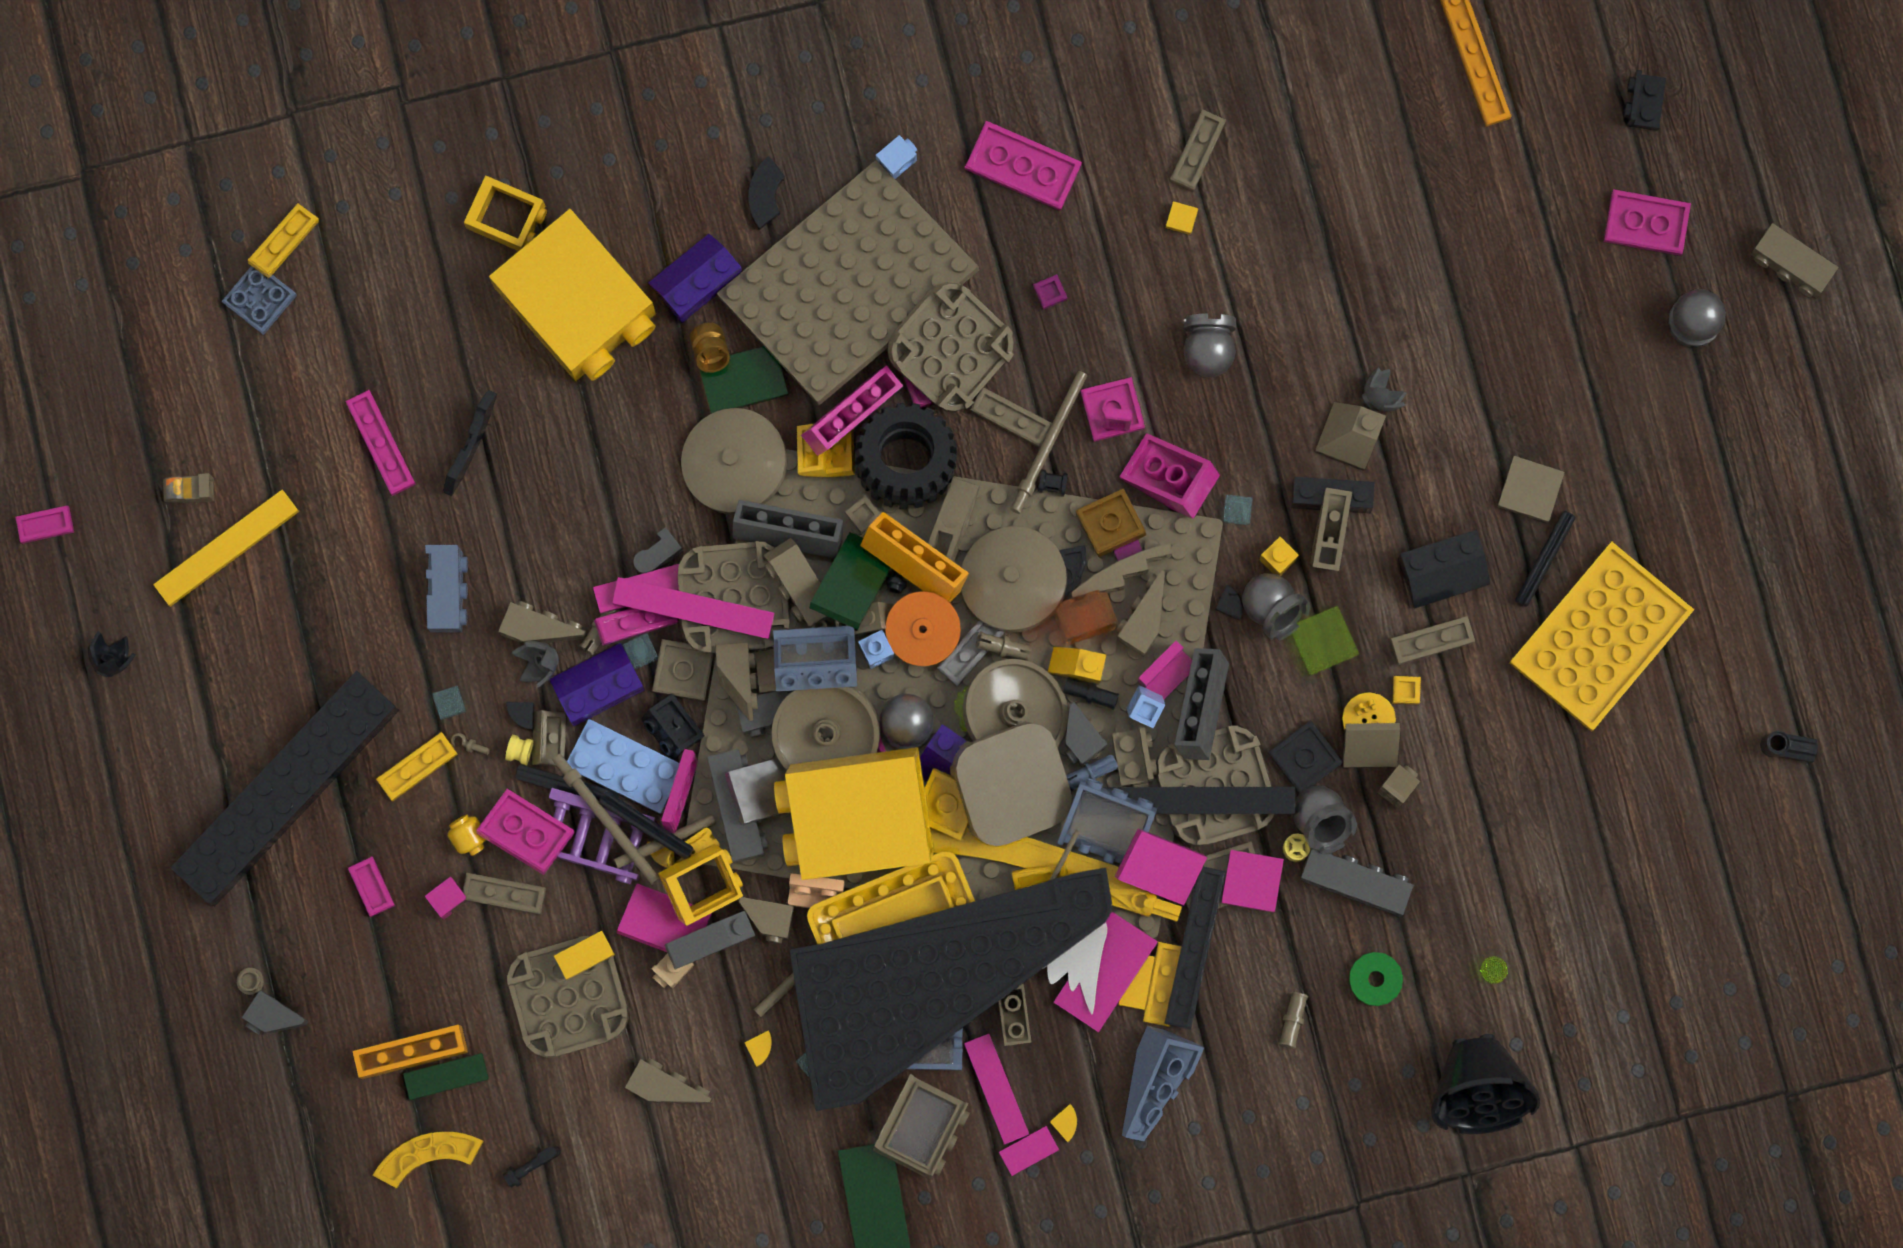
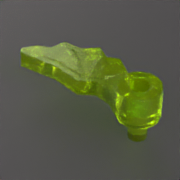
(959, 708)

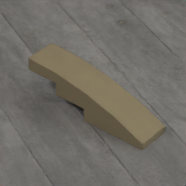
(1112, 577)

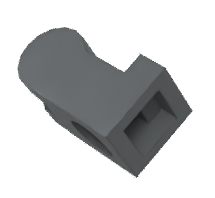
(658, 554)

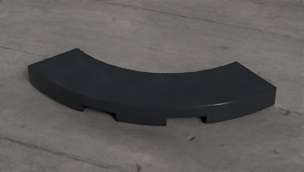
(476, 432)

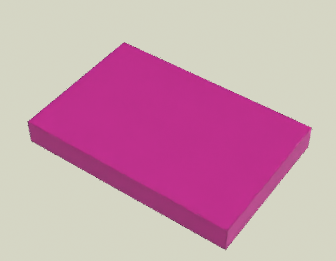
(1647, 222)
(525, 831)
(1160, 866)
(653, 919)

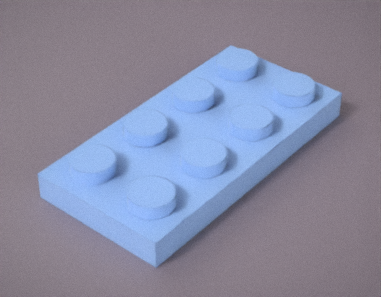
(624, 766)

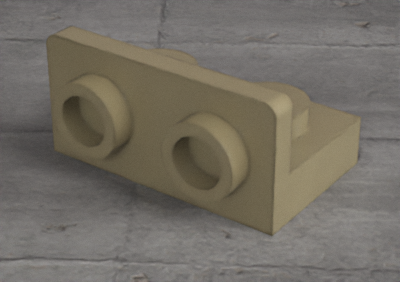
(1133, 757)

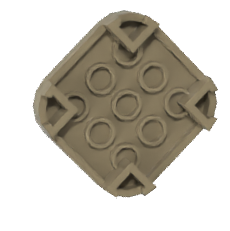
(950, 346)
(735, 576)
(1232, 763)
(1012, 783)
(561, 1013)

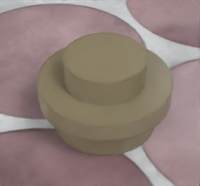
(250, 981)

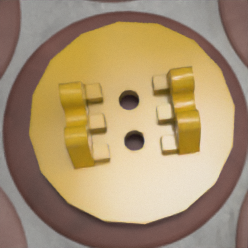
(1365, 706)

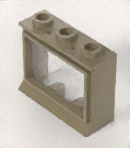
(921, 1128)

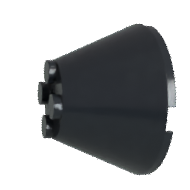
(1482, 1088)

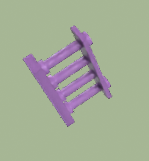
(563, 802)

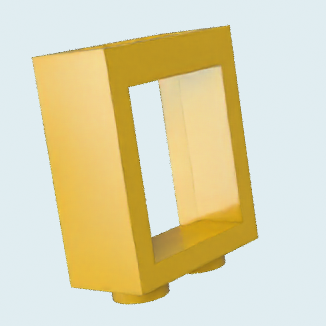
(481, 203)
(705, 907)

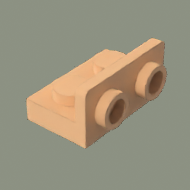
(811, 891)

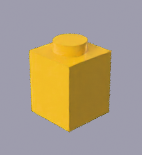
(1278, 557)

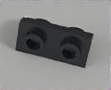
(1645, 101)
(671, 727)

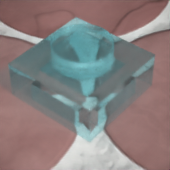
(640, 651)

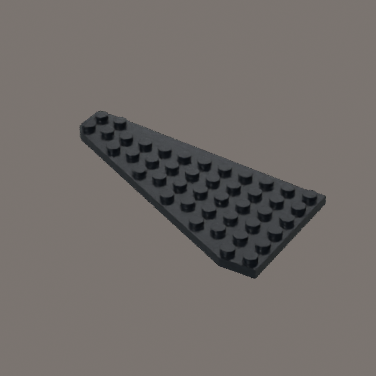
(907, 987)

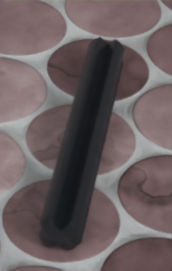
(1545, 558)
(551, 780)
(646, 825)

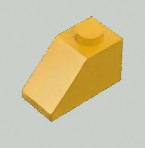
(1077, 664)

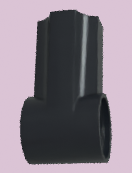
(1790, 747)

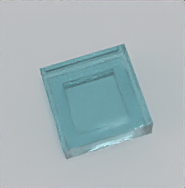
(1237, 509)
(449, 702)

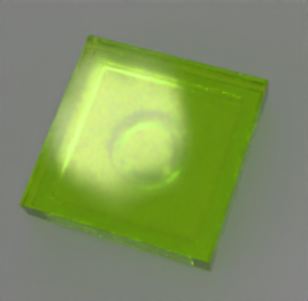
(1324, 641)

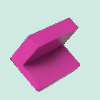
(1167, 671)

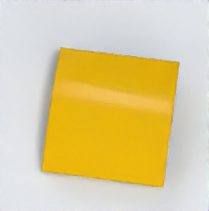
(832, 463)

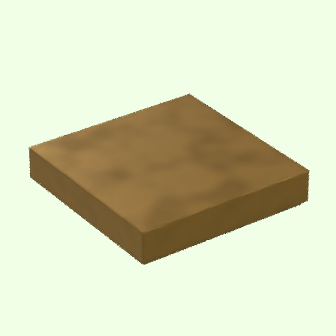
(1111, 522)

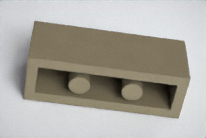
(1794, 261)
(796, 579)

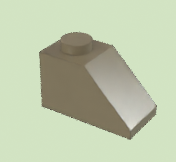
(1399, 785)
(770, 918)

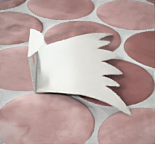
(1082, 965)

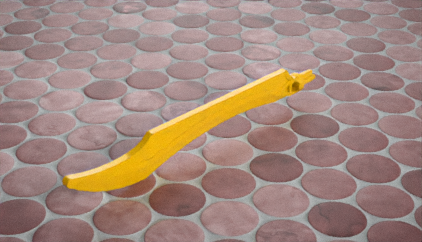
(1034, 853)

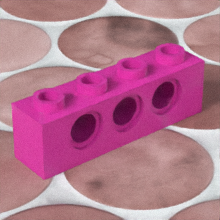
(852, 410)

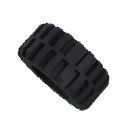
(905, 424)

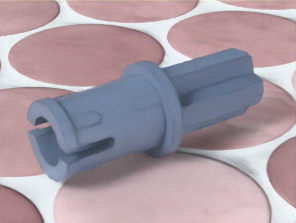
(1092, 771)

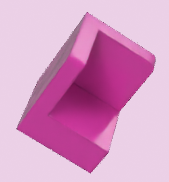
(446, 897)

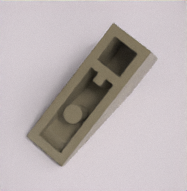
(1331, 529)

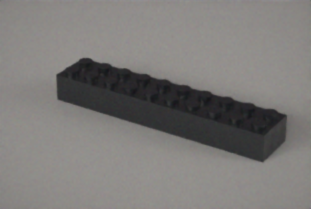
(285, 789)

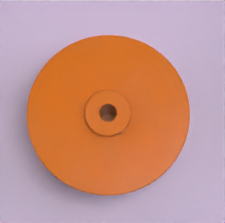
(923, 628)

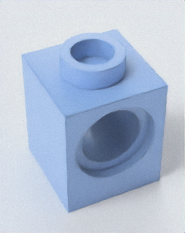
(897, 156)
(876, 649)
(1145, 706)

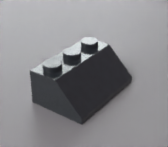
(1444, 569)

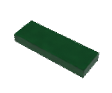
(446, 1076)

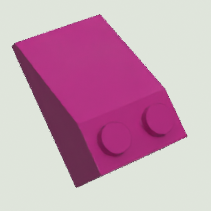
(1170, 475)

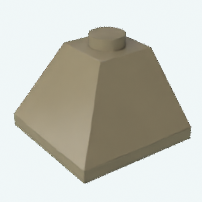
(1350, 434)

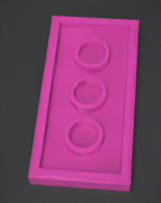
(1023, 165)
(1121, 959)

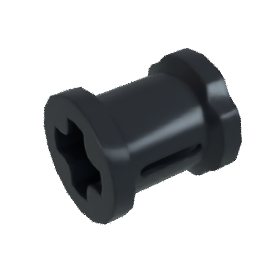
(1052, 483)

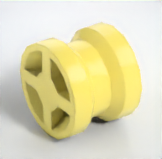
(519, 749)
(1298, 845)

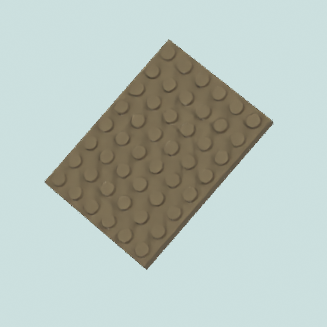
(845, 281)

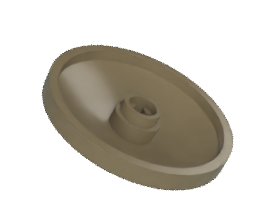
(733, 459)
(1014, 579)
(1011, 694)
(824, 725)

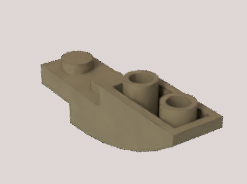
(954, 518)

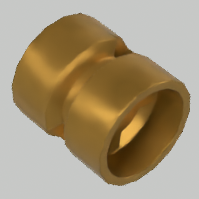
(709, 347)

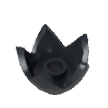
(109, 659)

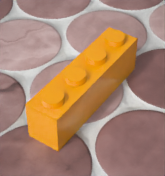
(913, 558)
(410, 1051)

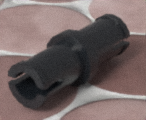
(1091, 693)

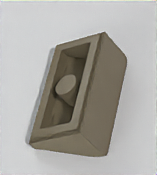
(548, 737)

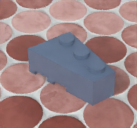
(446, 588)

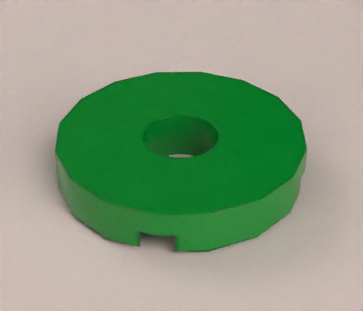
(1387, 968)

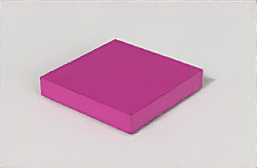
(1115, 395)
(1252, 881)

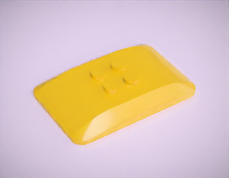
(892, 899)

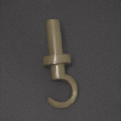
(470, 745)

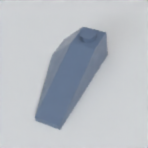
(1158, 1071)

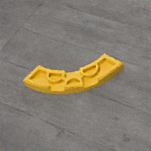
(426, 1149)

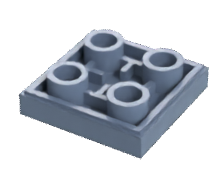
(259, 299)

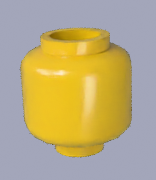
(464, 835)

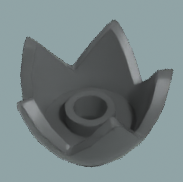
(1378, 396)
(541, 661)

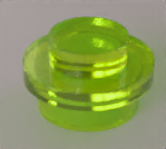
(1494, 970)

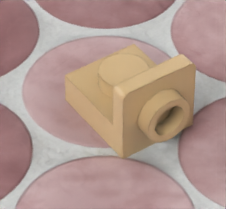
(666, 973)

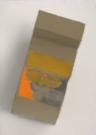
(189, 489)

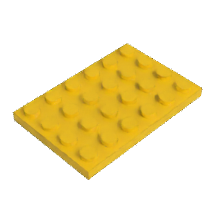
(1601, 636)

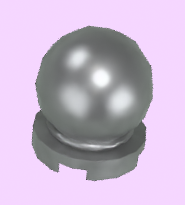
(1696, 318)
(1209, 346)
(1274, 605)
(906, 721)
(1323, 819)

